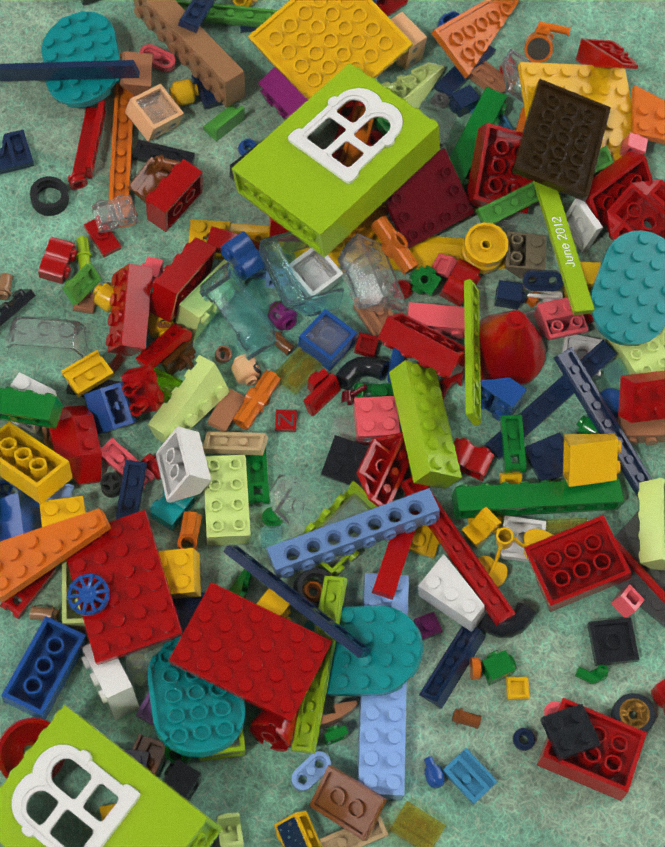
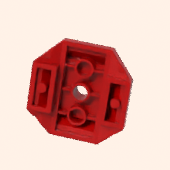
(638, 204)

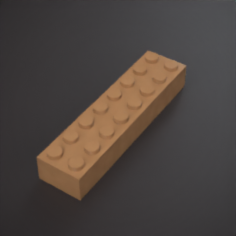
(195, 50)

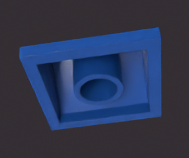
(18, 515)

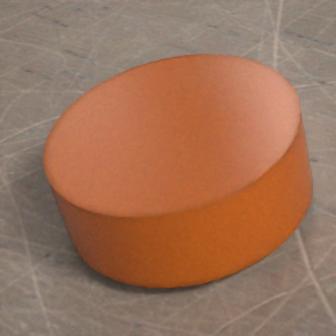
(475, 668)

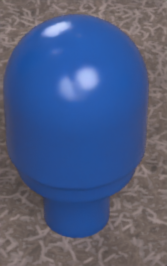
(433, 773)

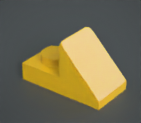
(481, 527)

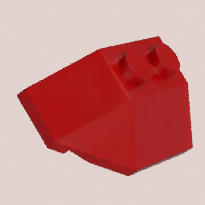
(78, 443)
(383, 468)

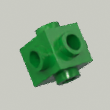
(432, 280)

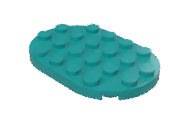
(81, 38)
(631, 289)
(393, 656)
(190, 712)

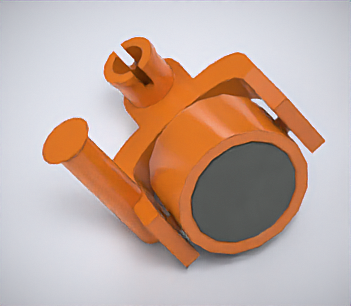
(540, 44)

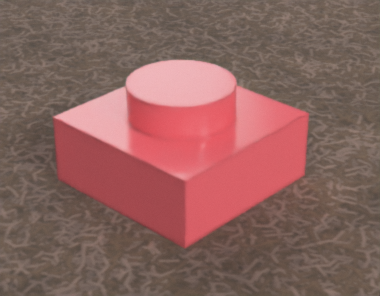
(444, 265)

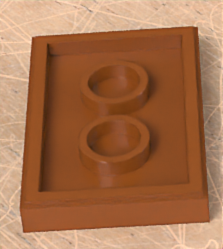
(348, 802)

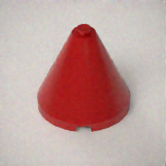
(510, 347)

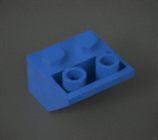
(501, 396)
(110, 408)

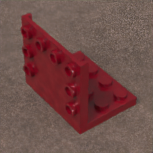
(429, 200)

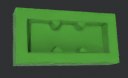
(81, 284)

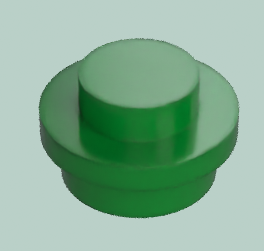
(270, 518)

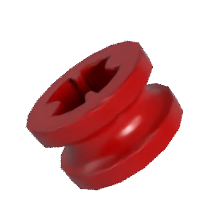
(77, 180)

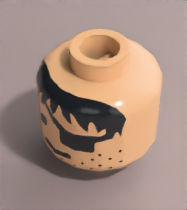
(246, 371)

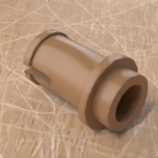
(5, 285)
(39, 613)

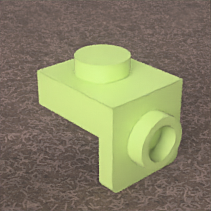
(231, 834)

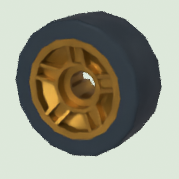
(634, 703)

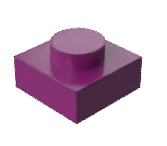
(428, 625)

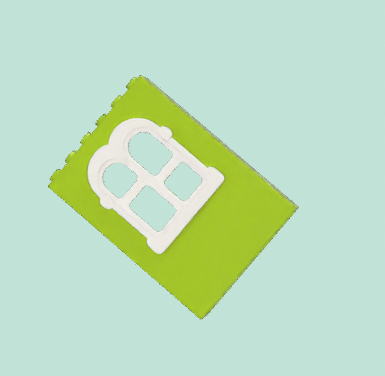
(315, 192)
(146, 810)

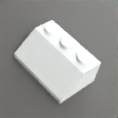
(182, 465)

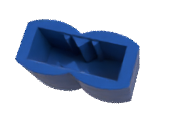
(242, 255)

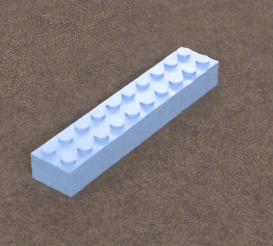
(383, 717)

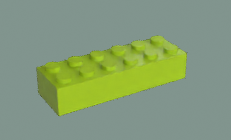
(425, 425)

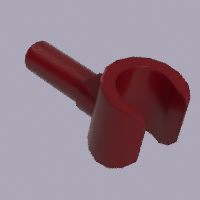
(348, 396)

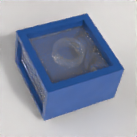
(327, 339)

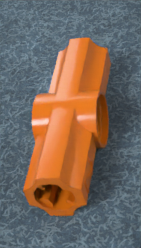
(394, 245)
(256, 399)
(190, 529)

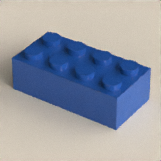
(44, 668)

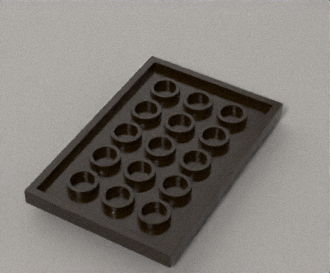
(561, 140)

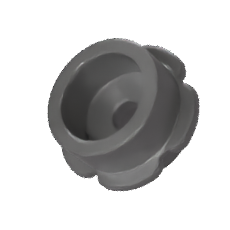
(441, 104)

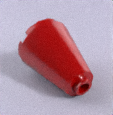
(273, 730)

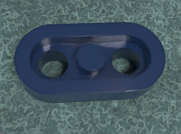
(542, 280)

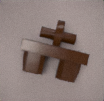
(179, 359)

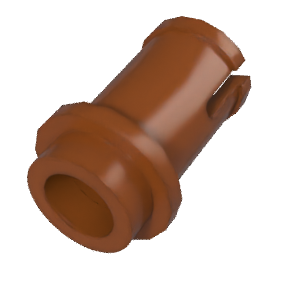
(162, 163)
(283, 344)
(466, 718)

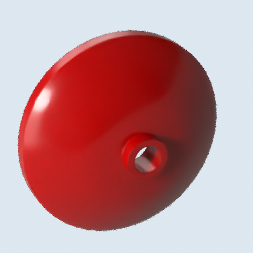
(15, 740)

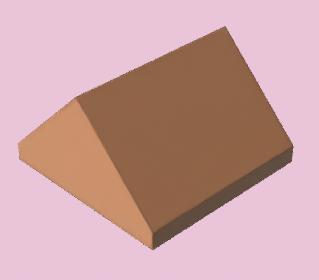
(144, 64)

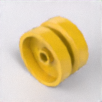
(485, 247)

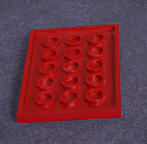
(140, 599)
(250, 652)

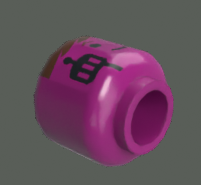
(281, 316)

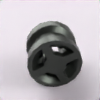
(110, 480)

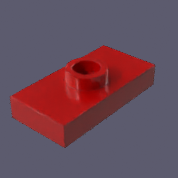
(105, 242)
(322, 395)

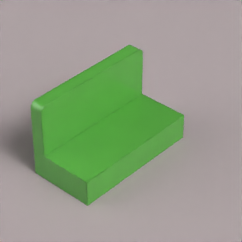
(224, 122)

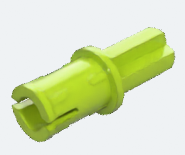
(83, 251)

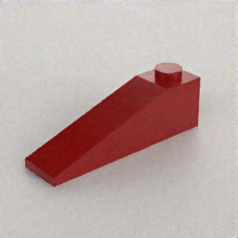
(604, 54)

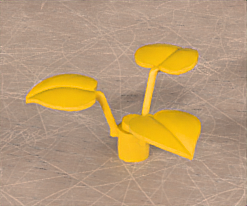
(504, 540)

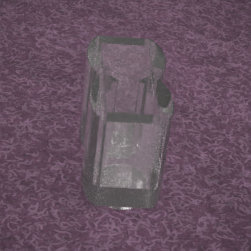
(114, 213)

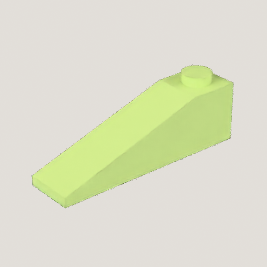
(416, 85)

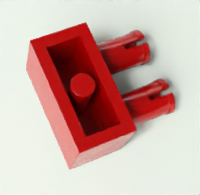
(142, 390)

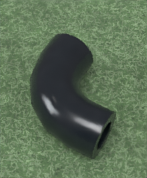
(361, 367)
(512, 626)

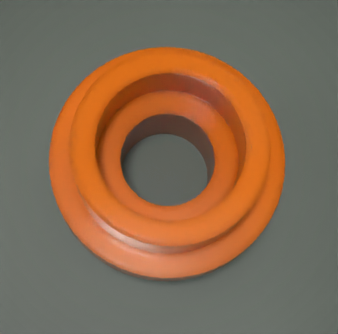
(312, 585)

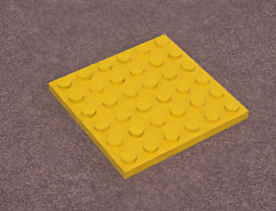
(320, 37)
(596, 83)

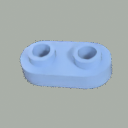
(310, 771)

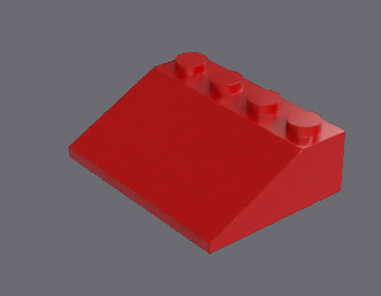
(493, 165)
(577, 563)
(604, 768)

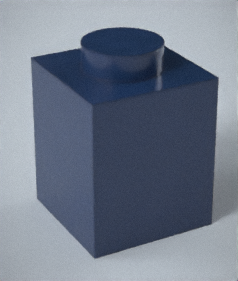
(463, 101)
(509, 295)

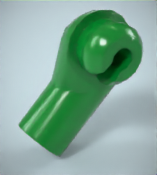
(594, 676)

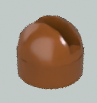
(227, 355)

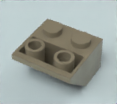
(525, 253)

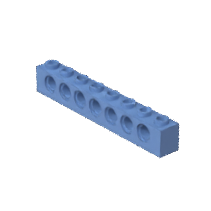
(360, 524)

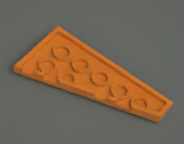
(472, 32)
(647, 115)
(40, 550)

